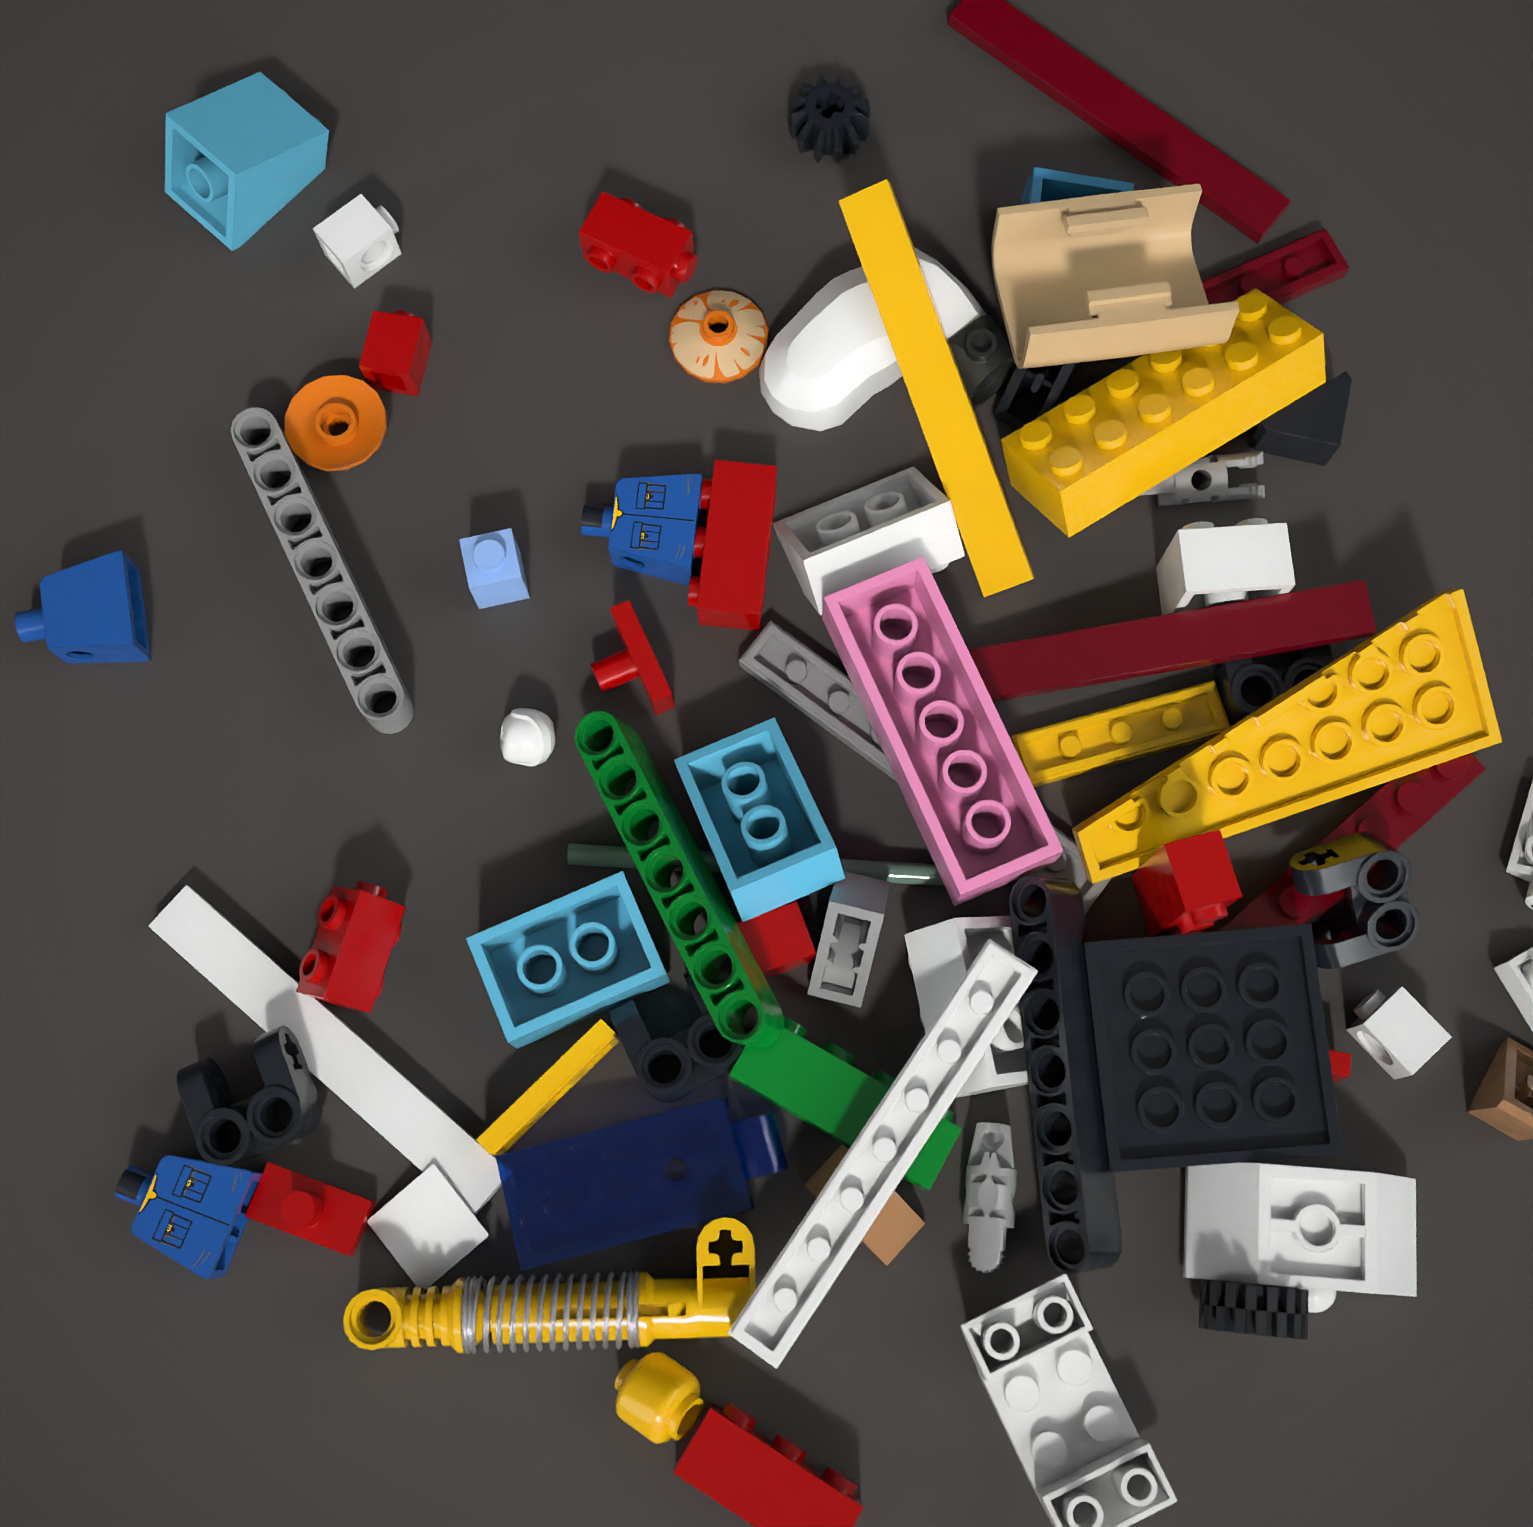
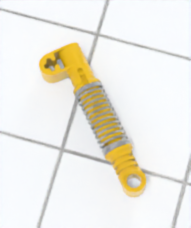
(562, 1311)

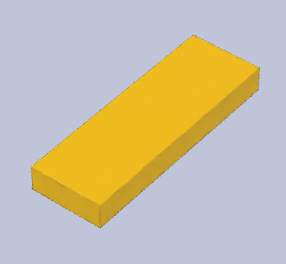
(548, 1089)

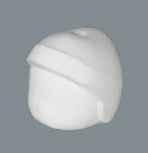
(527, 737)

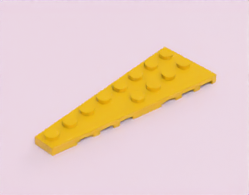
(1360, 721)

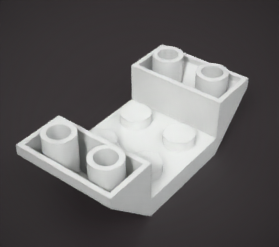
(1301, 1227)
(1065, 1411)

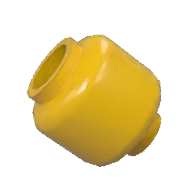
(658, 1397)

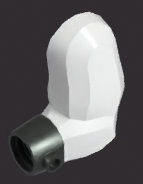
(841, 355)

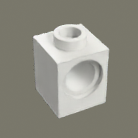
(359, 239)
(1397, 1031)

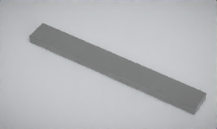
(833, 703)

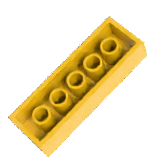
(1162, 415)

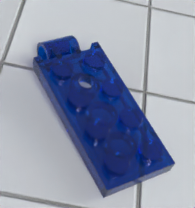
(614, 1184)

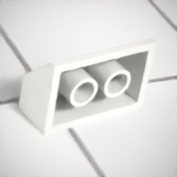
(870, 534)
(938, 962)

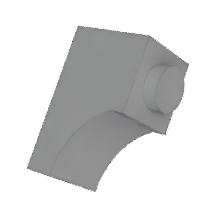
(849, 939)

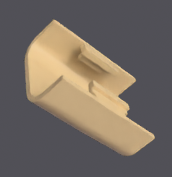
(1103, 278)

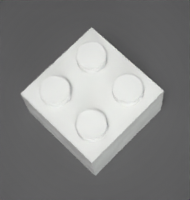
(1224, 565)

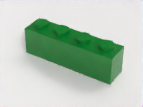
(832, 1094)

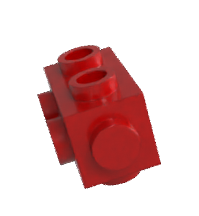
(638, 245)
(351, 947)

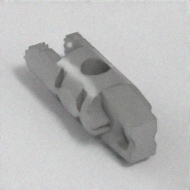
(1214, 481)
(990, 1194)

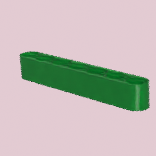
(692, 894)

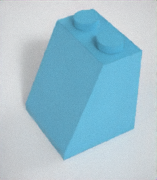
(241, 156)

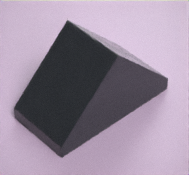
(1034, 393)
(1308, 427)

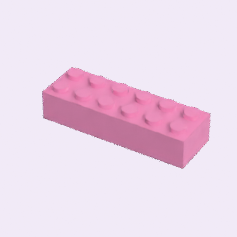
(940, 731)

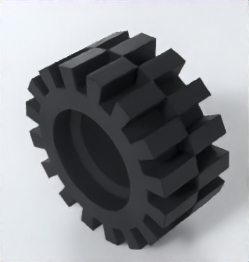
(1253, 1309)

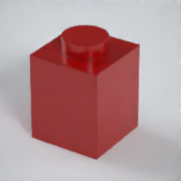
(396, 352)
(779, 940)

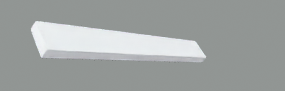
(329, 1047)
(882, 1154)

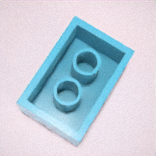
(760, 819)
(567, 960)

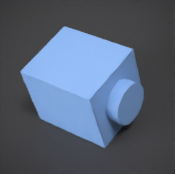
(494, 568)

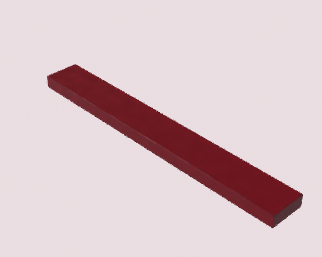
(1120, 114)
(1176, 641)

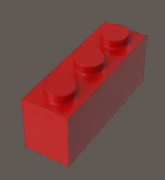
(734, 545)
(1186, 885)
(763, 1477)

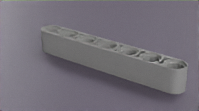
(306, 551)

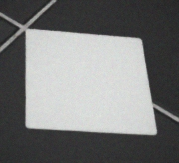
(427, 1227)

